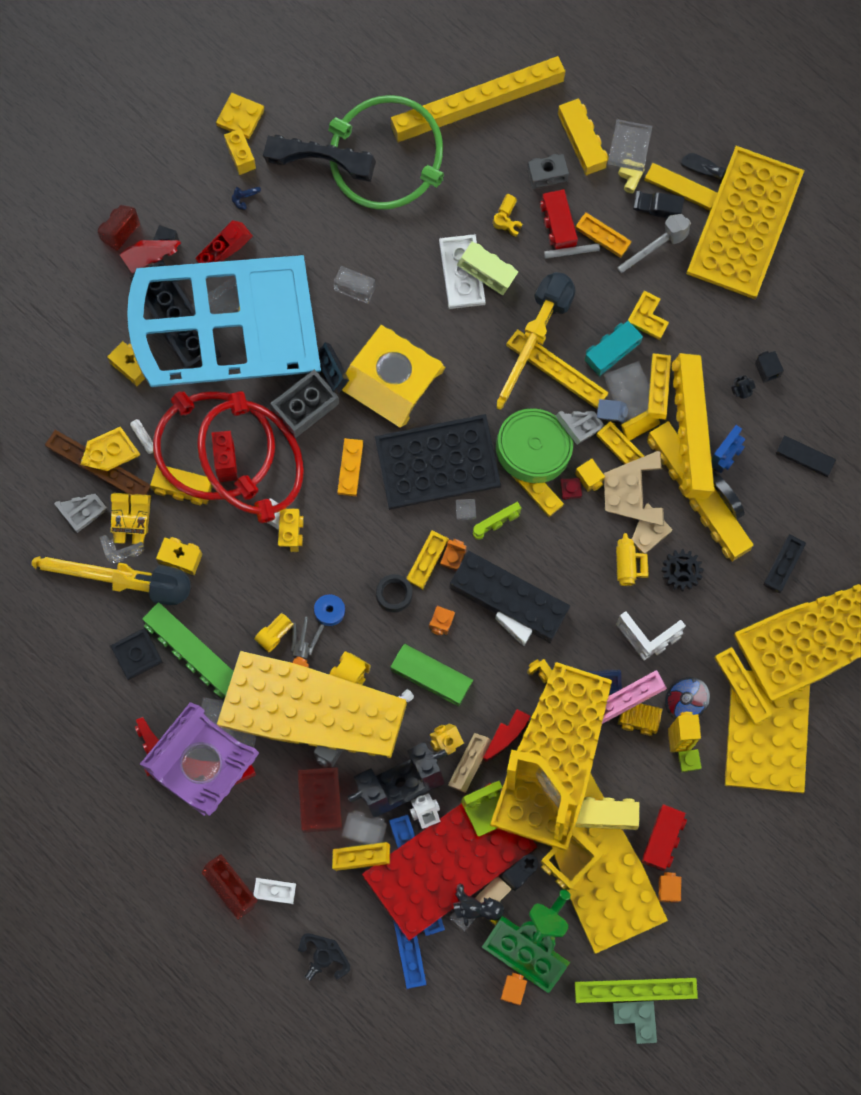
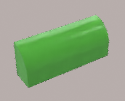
(431, 675)

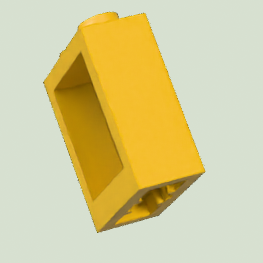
(587, 845)

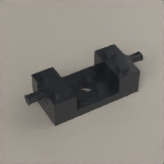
(419, 773)

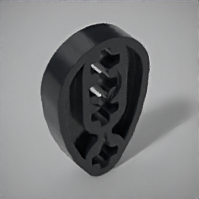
(728, 496)

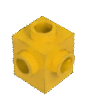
(446, 738)

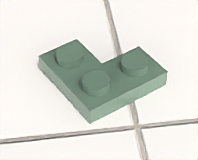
(642, 1016)

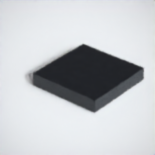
(136, 654)

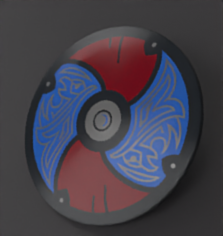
(687, 696)

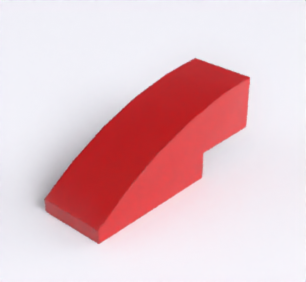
(506, 735)

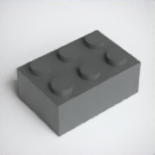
(305, 403)

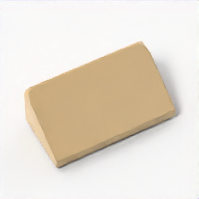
(496, 889)

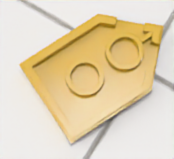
(109, 450)

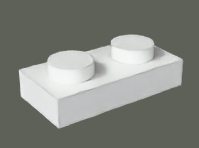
(274, 891)

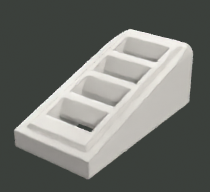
(516, 629)

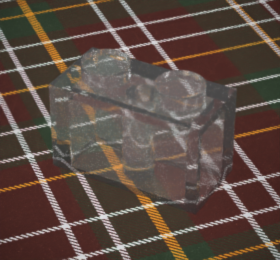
(354, 284)
(364, 829)

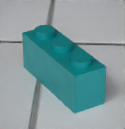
(613, 347)

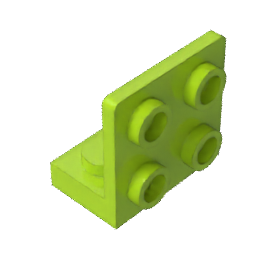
(481, 807)

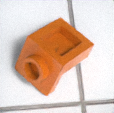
(453, 554)
(441, 621)

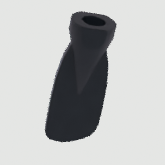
(703, 166)

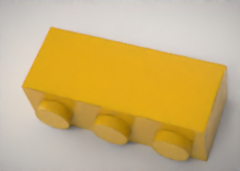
(162, 486)

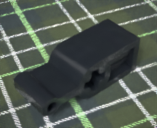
(658, 204)

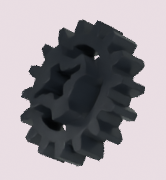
(677, 564)

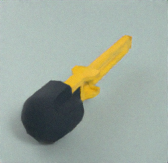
(554, 295)
(164, 585)

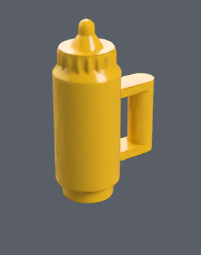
(626, 562)

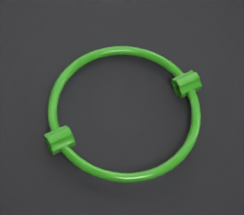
(429, 174)

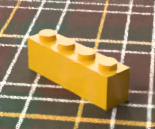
(582, 136)
(684, 732)

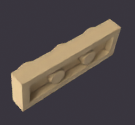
(469, 762)

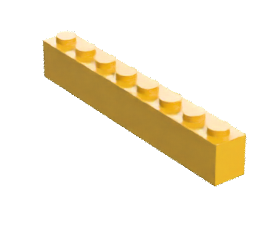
(693, 426)
(713, 510)

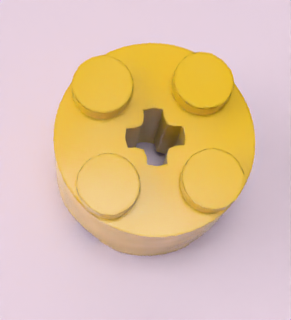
(351, 668)

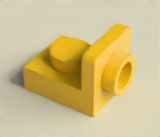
(543, 667)

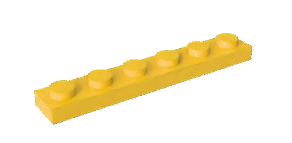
(559, 370)

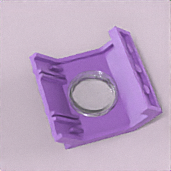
(198, 760)

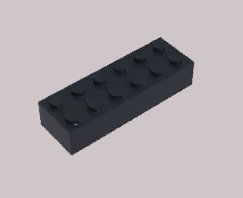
(167, 300)
(510, 595)

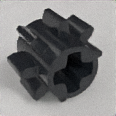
(743, 387)

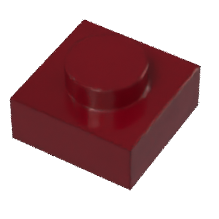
(571, 488)

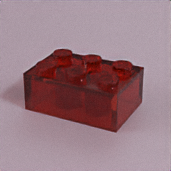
(320, 800)

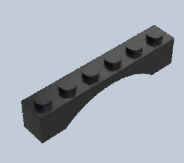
(283, 151)

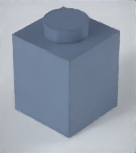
(612, 410)

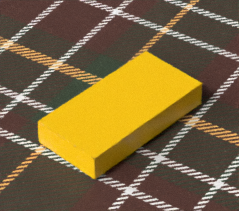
(639, 425)

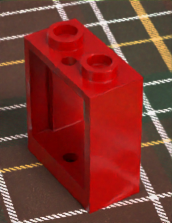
(224, 456)

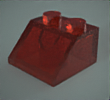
(119, 226)

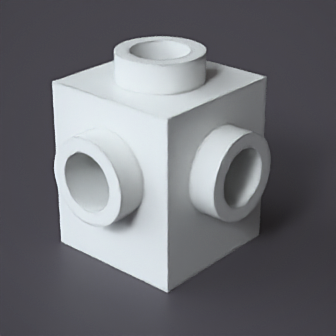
(425, 810)

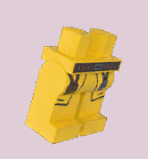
(130, 516)

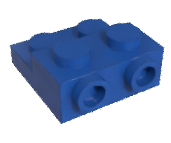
(731, 445)

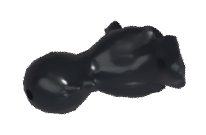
(472, 908)

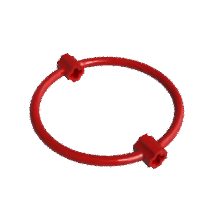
(239, 406)
(244, 485)

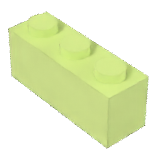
(487, 268)

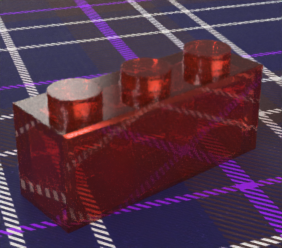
(229, 886)

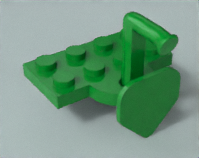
(532, 951)

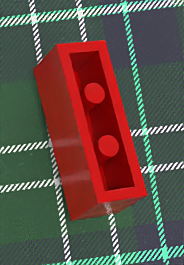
(558, 220)
(664, 838)

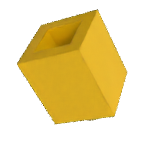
(590, 475)

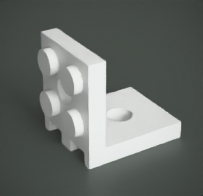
(641, 643)

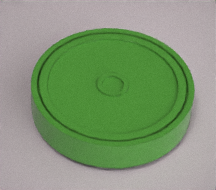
(533, 446)

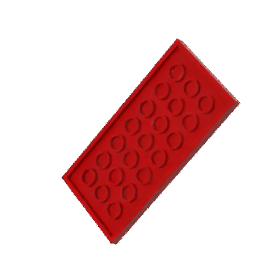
(427, 869)

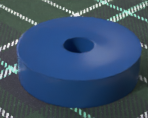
(329, 618)

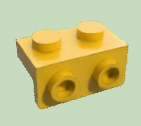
(289, 528)

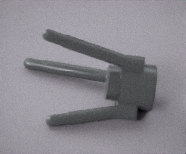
(301, 648)

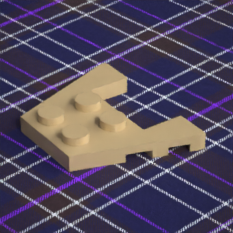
(625, 490)

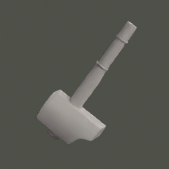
(676, 230)

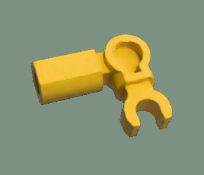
(501, 219)

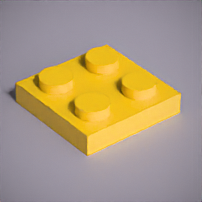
(240, 114)

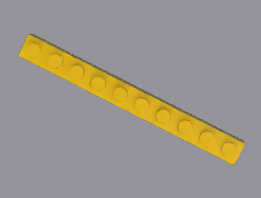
(480, 98)

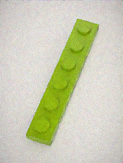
(636, 990)

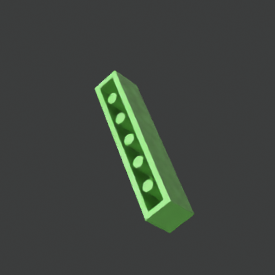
(190, 648)

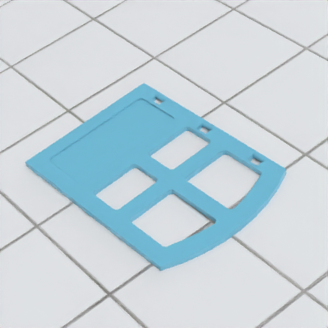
(272, 314)

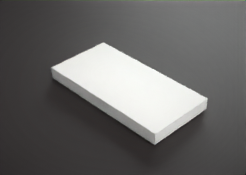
(461, 287)

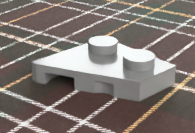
(580, 425)
(81, 511)

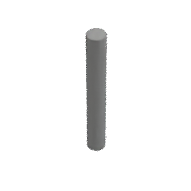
(571, 251)

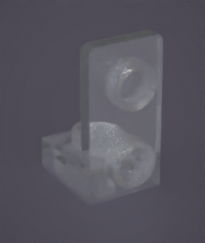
(119, 555)

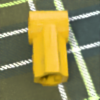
(270, 636)

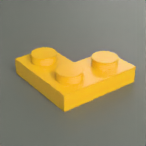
(644, 319)

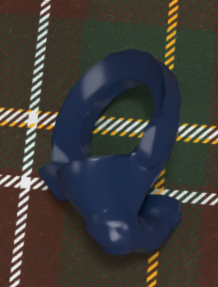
(239, 194)

